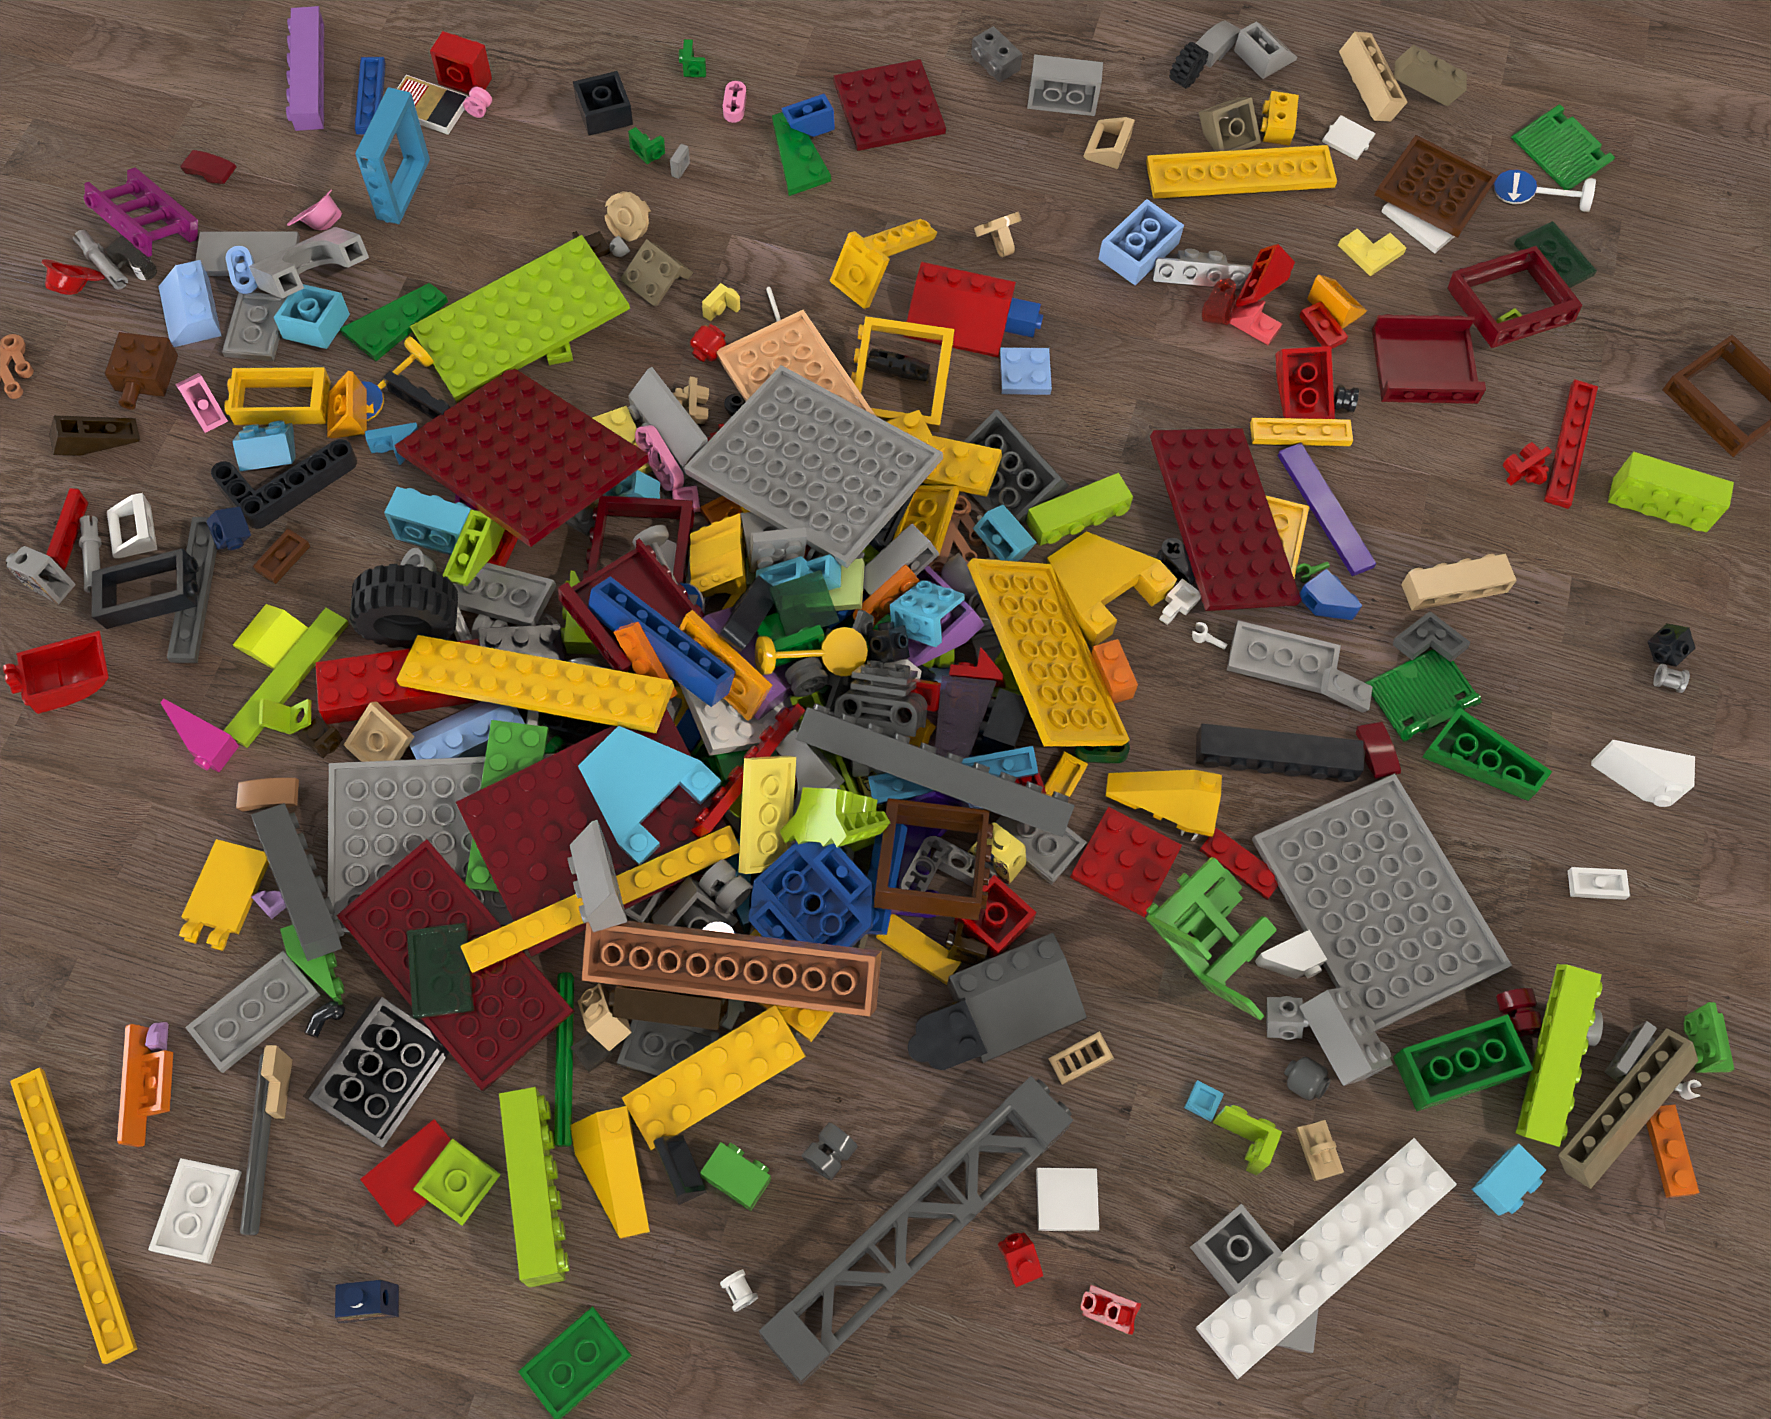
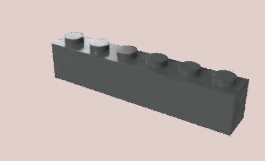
(296, 881)

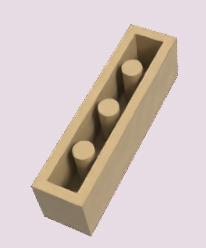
(1372, 76)
(1458, 581)

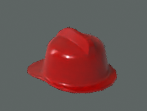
(68, 278)

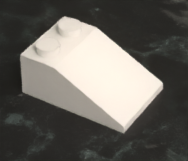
(1647, 771)

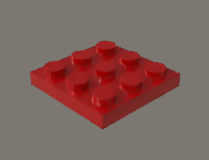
(1126, 861)

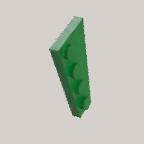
(799, 157)
(390, 324)

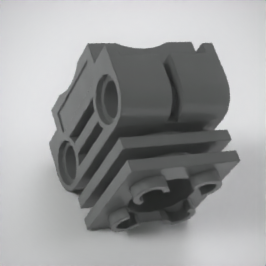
(883, 698)

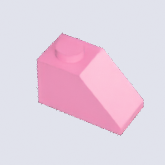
(201, 402)

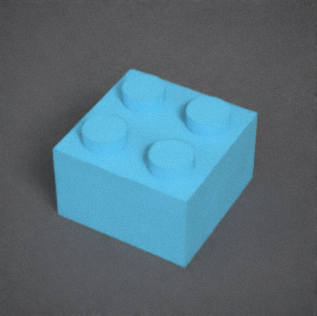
(312, 316)

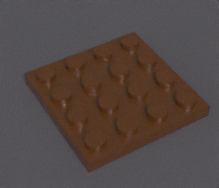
(1436, 186)

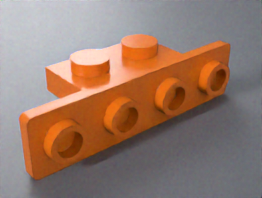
(143, 1086)

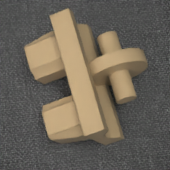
(690, 397)
(1319, 1150)

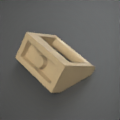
(1110, 156)

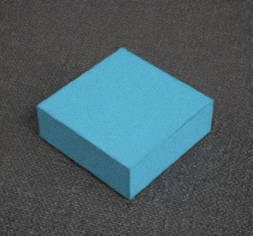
(1204, 1100)

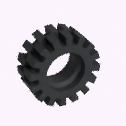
(1188, 65)

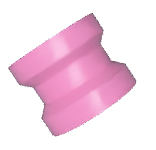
(477, 102)

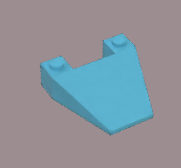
(633, 778)

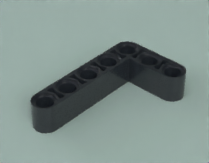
(285, 485)

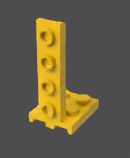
(866, 259)

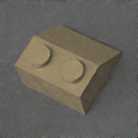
(1231, 125)

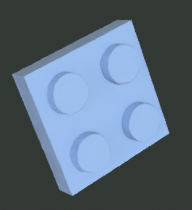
(1025, 371)

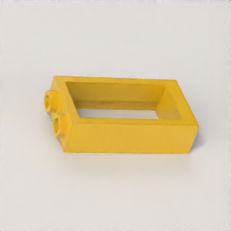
(278, 378)

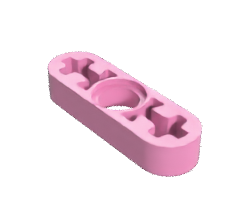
(668, 471)

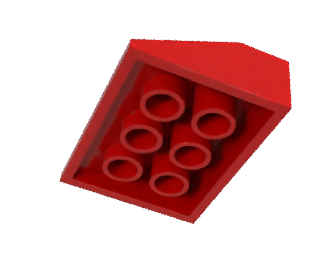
(964, 302)

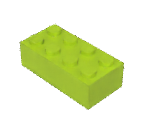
(1670, 492)

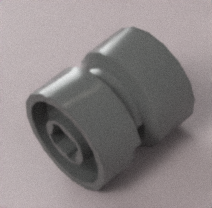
(837, 1143)

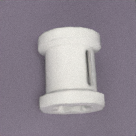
(739, 1290)

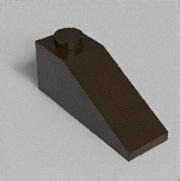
(90, 434)

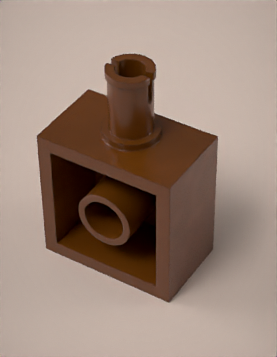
(140, 366)

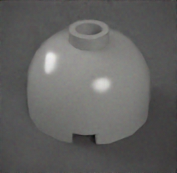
(958, 577)

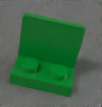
(806, 639)

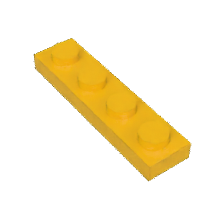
(1305, 431)

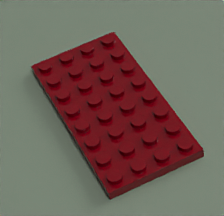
(1224, 519)
(510, 998)

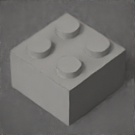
(1236, 1250)

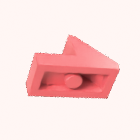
(1255, 323)

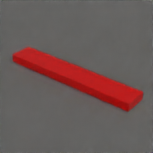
(1571, 444)

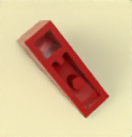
(1268, 272)

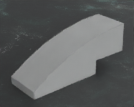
(1218, 41)

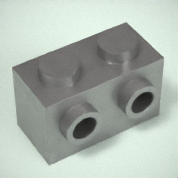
(996, 54)

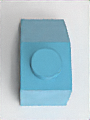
(636, 485)

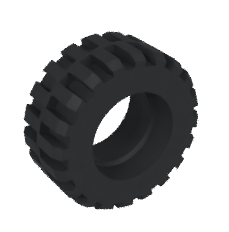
(402, 602)

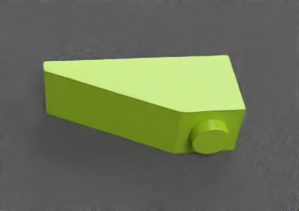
(473, 548)

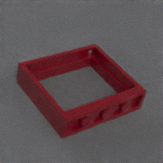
(1565, 302)
(643, 508)

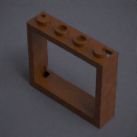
(1704, 411)
(938, 817)

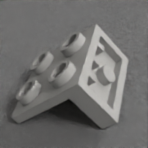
(1631, 1051)

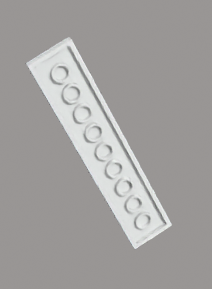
(1325, 1258)

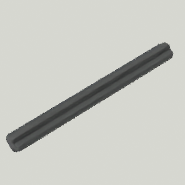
(257, 1159)

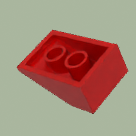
(1306, 382)

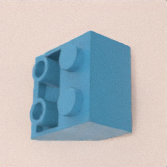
(265, 446)

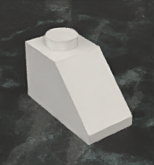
(1294, 957)

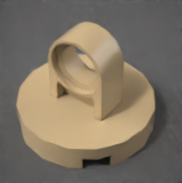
(627, 216)
(1000, 233)

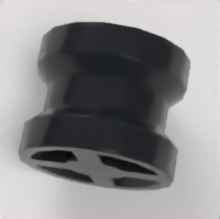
(1346, 398)

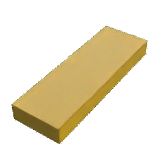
(919, 949)

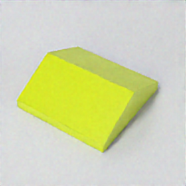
(270, 636)

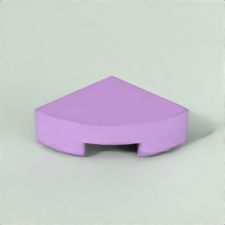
(270, 902)
(157, 1037)

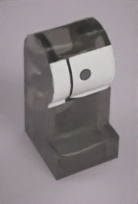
(124, 253)

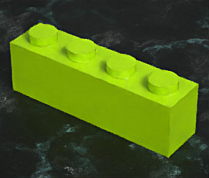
(1079, 509)

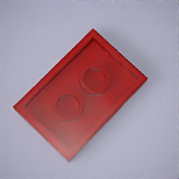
(399, 1173)

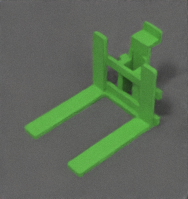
(1205, 919)

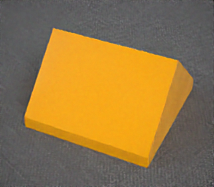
(1336, 299)
(347, 407)

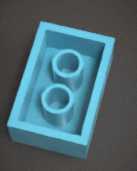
(426, 519)

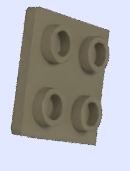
(653, 272)

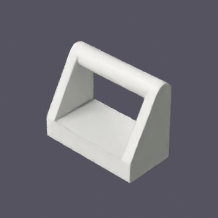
(145, 539)

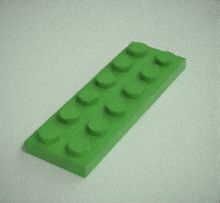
(508, 751)

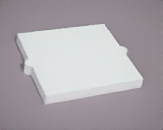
(1348, 137)

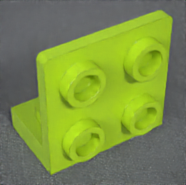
(1258, 1131)

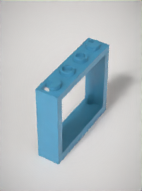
(399, 116)

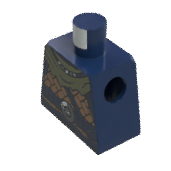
(365, 1301)

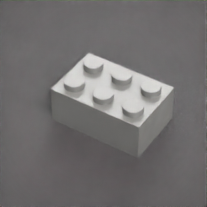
(1065, 85)
(1346, 1034)

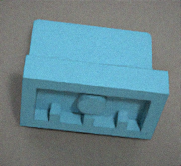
(922, 610)

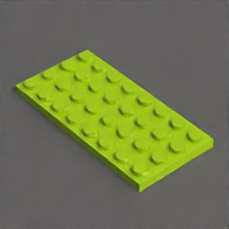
(520, 317)

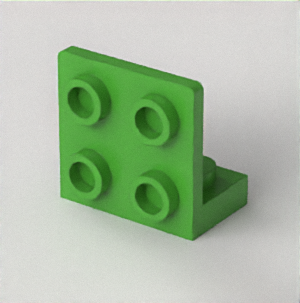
(1710, 1039)

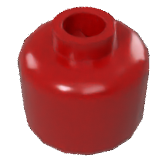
(707, 342)

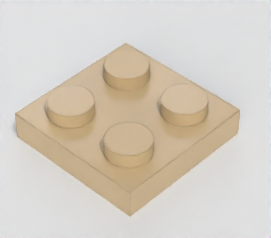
(378, 736)

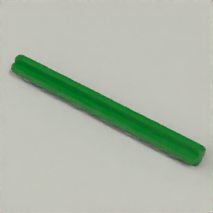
(564, 1066)

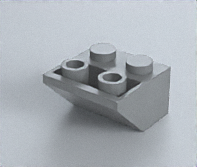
(1262, 50)

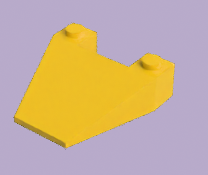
(1099, 571)

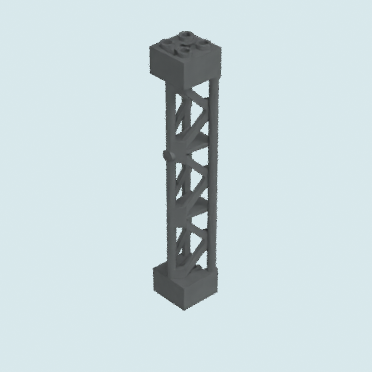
(1038, 1121)

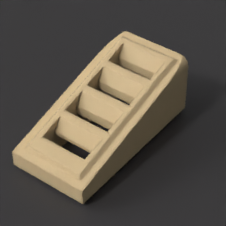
(1086, 1043)

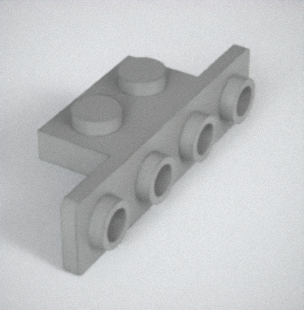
(1199, 269)

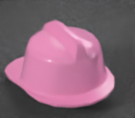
(320, 215)

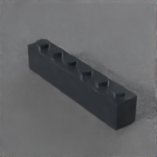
(1279, 752)

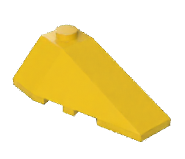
(610, 1161)

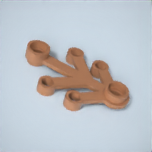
(13, 348)
(955, 536)

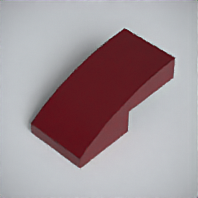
(211, 167)
(1379, 750)

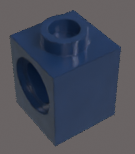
(228, 528)

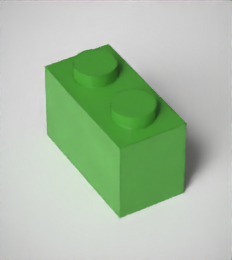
(736, 1175)

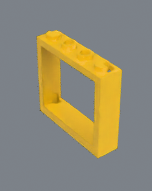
(909, 329)

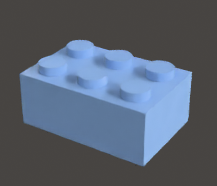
(1139, 240)

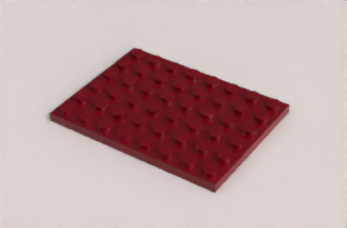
(522, 455)
(536, 813)

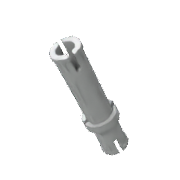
(95, 253)
(90, 547)

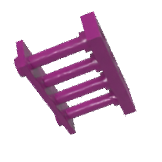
(148, 196)

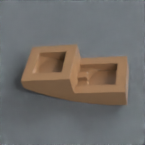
(267, 793)

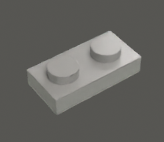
(1346, 689)

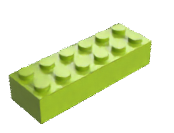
(532, 1187)

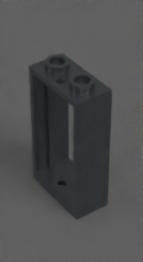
(105, 583)

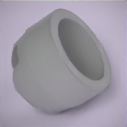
(618, 247)

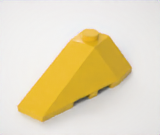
(1180, 796)

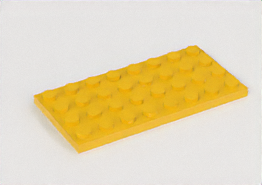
(1047, 654)

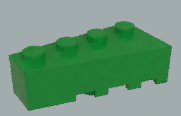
(1486, 756)

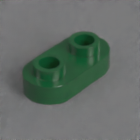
(1103, 754)

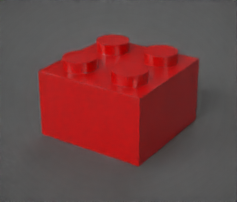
(460, 63)
(1001, 921)

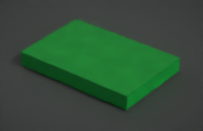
(574, 1364)

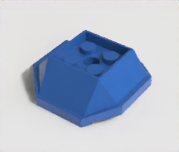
(808, 872)

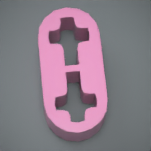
(738, 102)

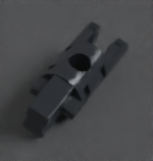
(897, 365)

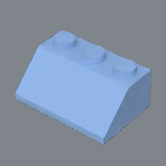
(189, 304)

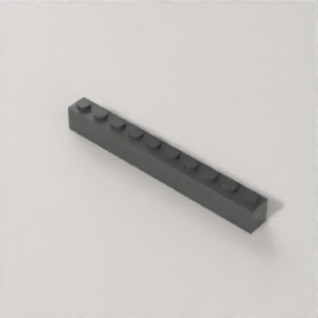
(935, 771)

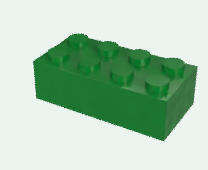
(1462, 1062)

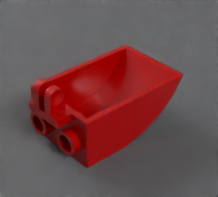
(59, 672)

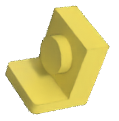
(717, 301)

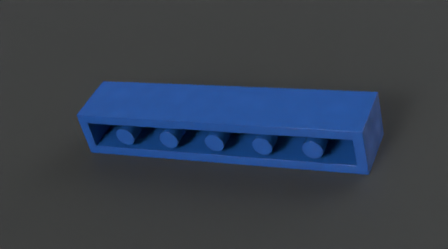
(677, 652)

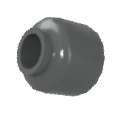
(1307, 1078)

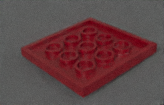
(889, 104)

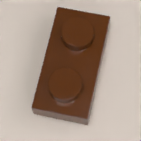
(281, 556)

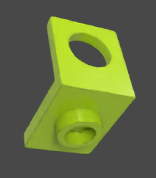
(282, 717)

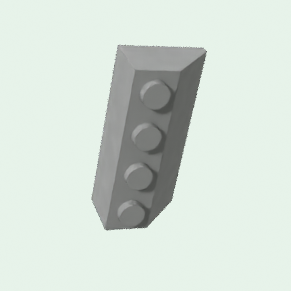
(657, 406)

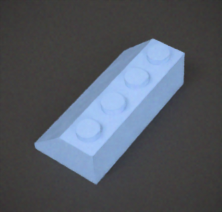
(462, 733)

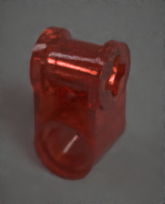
(1221, 303)

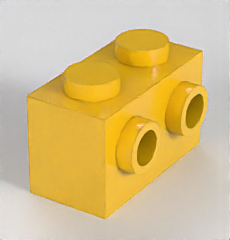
(1280, 118)

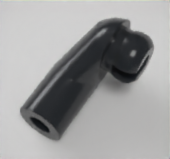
(321, 1015)

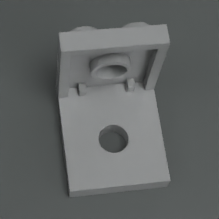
(768, 544)

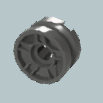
(806, 677)

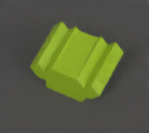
(834, 817)

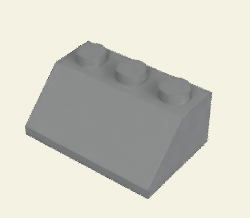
(596, 879)

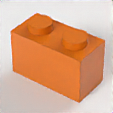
(1115, 670)

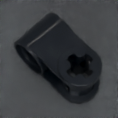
(1176, 561)

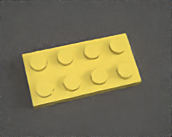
(765, 810)

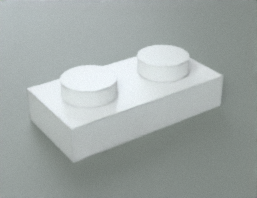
(1598, 883)

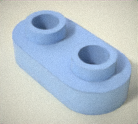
(240, 271)

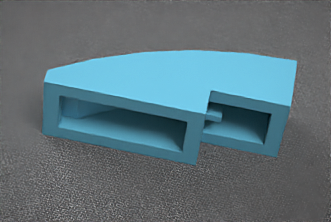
(799, 567)

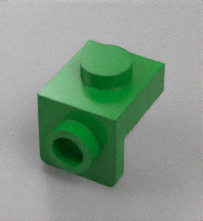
(692, 65)

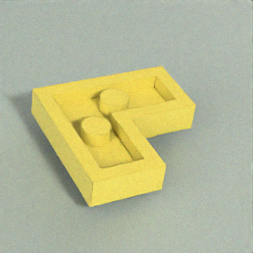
(1371, 256)

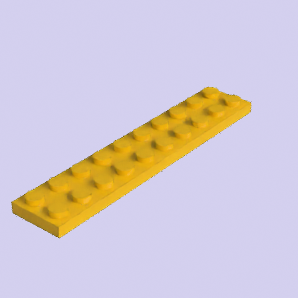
(536, 683)

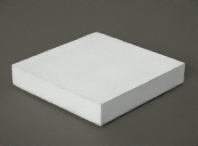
(1067, 1199)

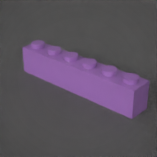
(306, 68)

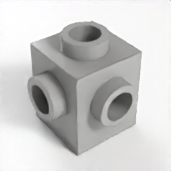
(1285, 1018)

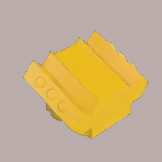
(719, 558)

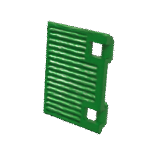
(1562, 148)
(1422, 692)

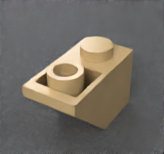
(599, 1019)

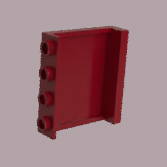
(1426, 359)
(643, 577)

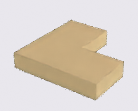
(277, 1070)

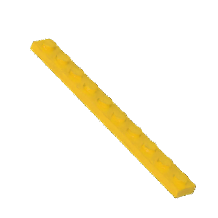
(632, 885)
(73, 1216)

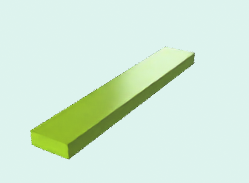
(288, 674)

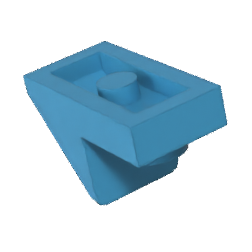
(384, 439)

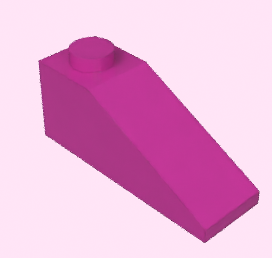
(205, 742)

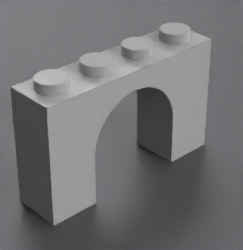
(281, 271)
(812, 771)

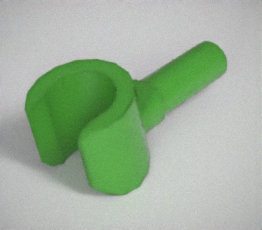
(1310, 570)

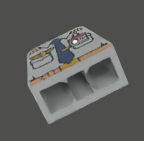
(31, 564)

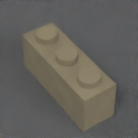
(1430, 75)

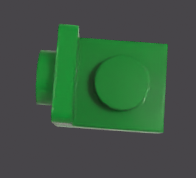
(645, 148)

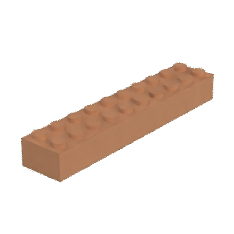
(734, 966)

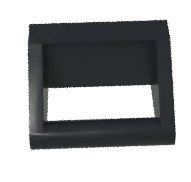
(679, 1167)

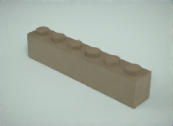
(1628, 1108)

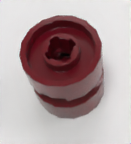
(1520, 1007)

